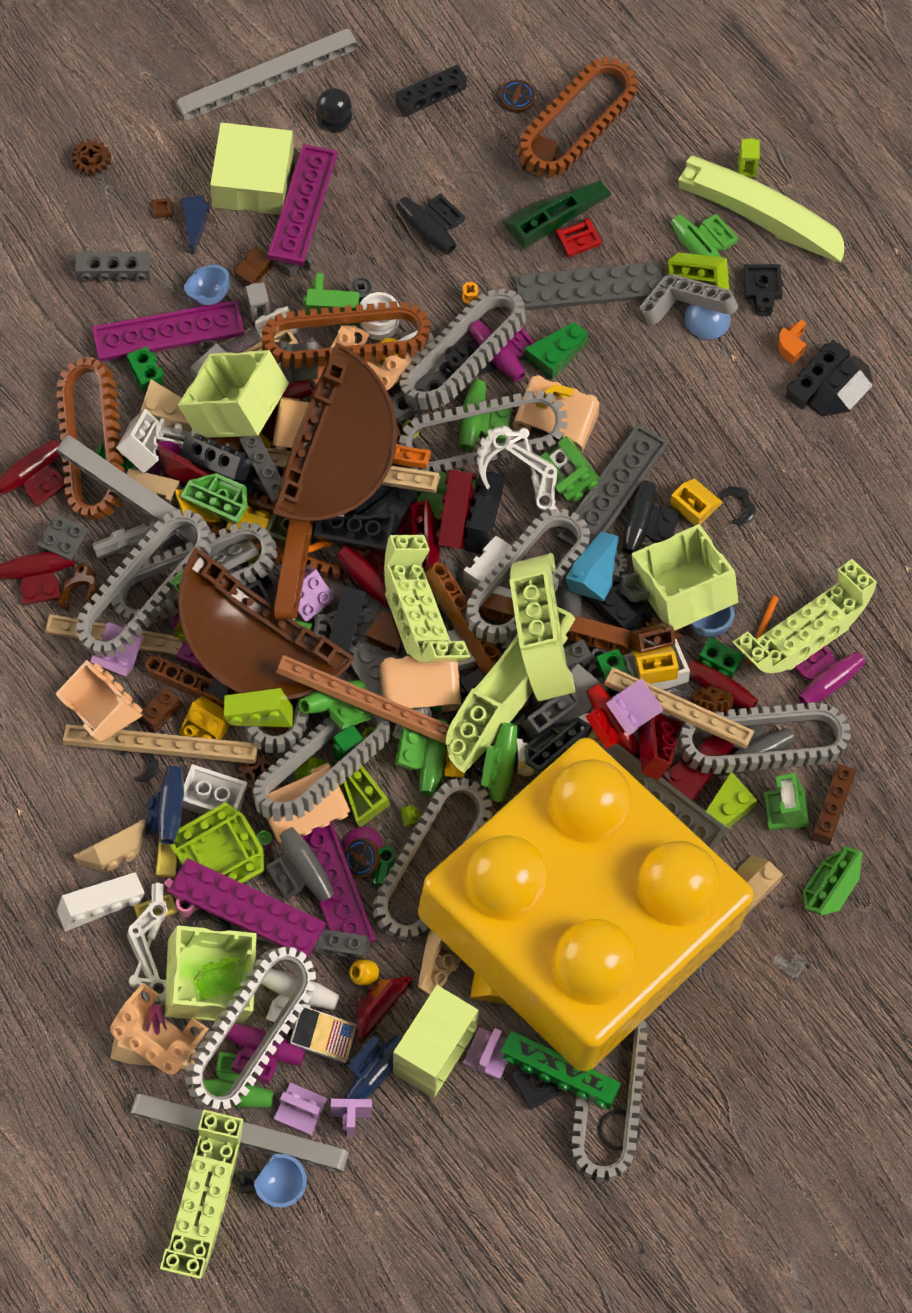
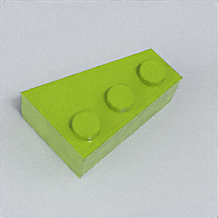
(259, 709)

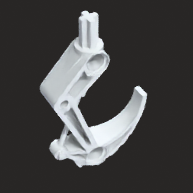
(548, 471)
(148, 924)

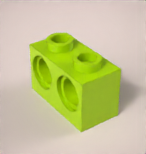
(749, 157)

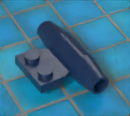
(166, 807)
(371, 1067)

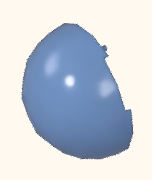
(208, 285)
(705, 322)
(714, 624)
(281, 1181)

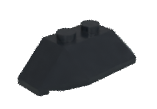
(843, 388)
(620, 611)
(554, 742)

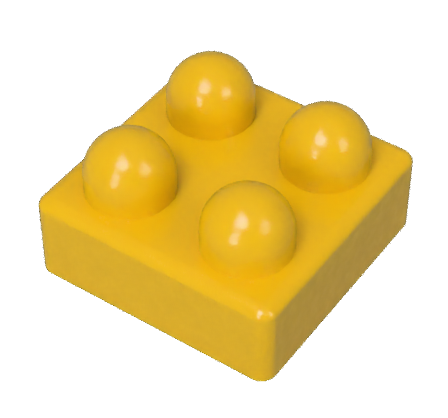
(584, 903)

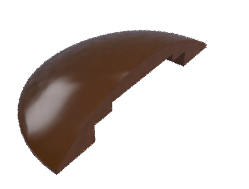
(340, 444)
(239, 636)

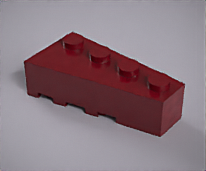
(455, 508)
(657, 744)
(693, 781)

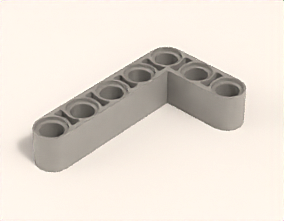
(687, 291)

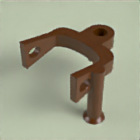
(82, 576)

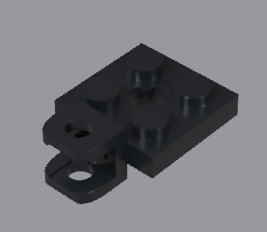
(763, 294)
(458, 355)
(534, 1095)

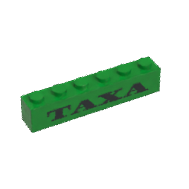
(555, 1068)

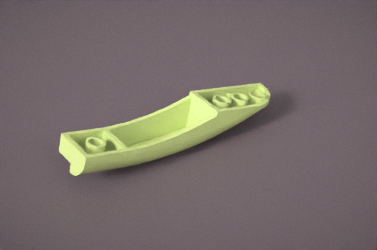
(763, 206)
(492, 703)

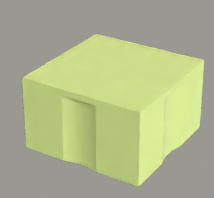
(251, 168)
(233, 394)
(685, 577)
(186, 954)
(435, 1041)

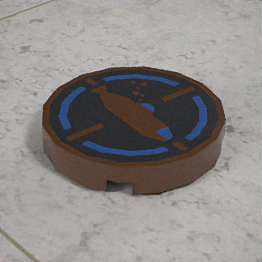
(517, 96)
(362, 857)

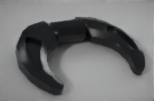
(743, 494)
(152, 767)
(203, 915)

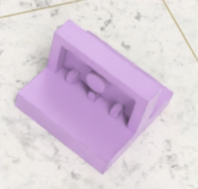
(485, 1053)
(300, 1109)
(349, 1110)

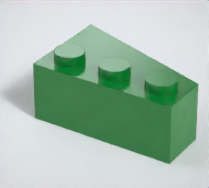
(556, 350)

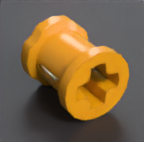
(470, 292)

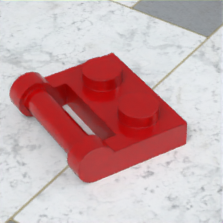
(578, 242)

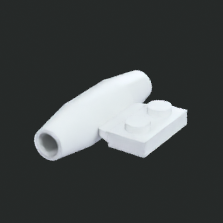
(286, 984)

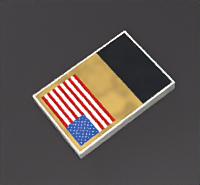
(323, 1034)

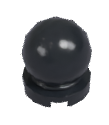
(334, 110)

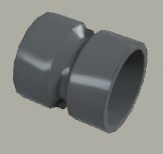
(362, 285)

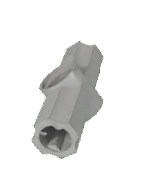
(120, 541)

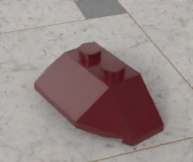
(179, 468)
(422, 521)
(378, 1003)

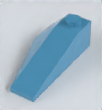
(594, 568)

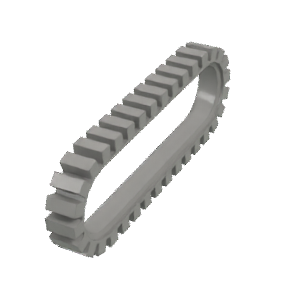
(475, 361)
(495, 406)
(247, 531)
(518, 551)
(86, 621)
(295, 733)
(773, 758)
(327, 782)
(413, 842)
(230, 1016)
(631, 1124)

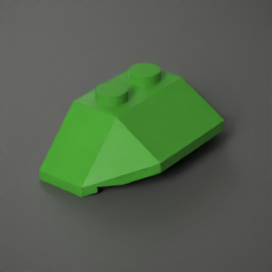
(217, 497)
(833, 881)

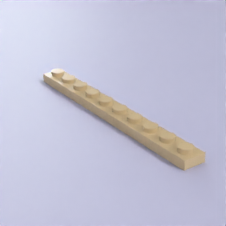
(396, 477)
(165, 745)

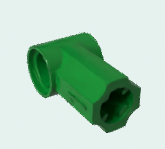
(384, 866)

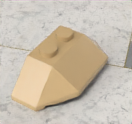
(114, 849)

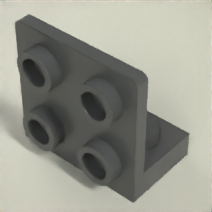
(303, 373)
(62, 537)

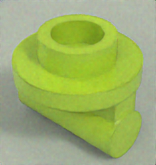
(409, 815)

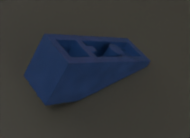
(196, 217)

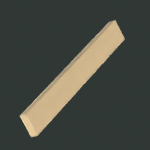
(151, 641)
(686, 710)

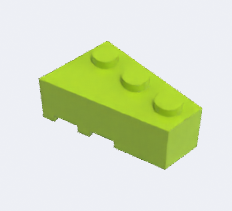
(700, 268)
(365, 796)
(731, 802)

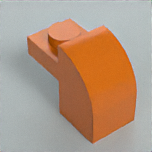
(789, 344)

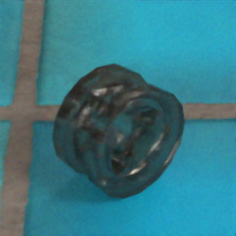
(207, 343)

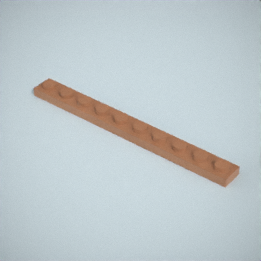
(363, 699)

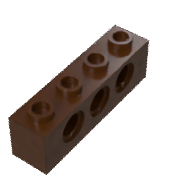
(833, 804)

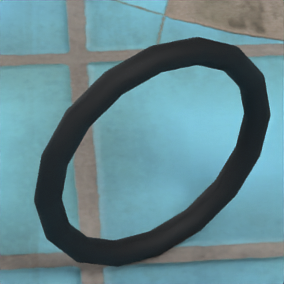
(601, 1129)

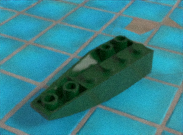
(553, 212)

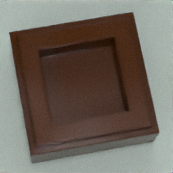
(162, 208)

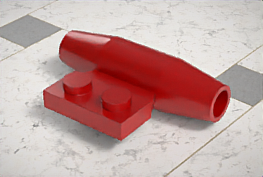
(605, 723)

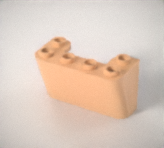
(389, 371)
(581, 413)
(288, 421)
(420, 683)
(99, 701)
(329, 809)
(165, 1050)

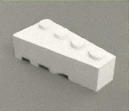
(99, 900)

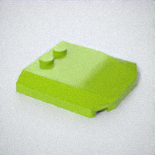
(222, 843)

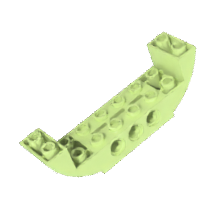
(415, 605)
(813, 624)
(540, 627)
(204, 1195)

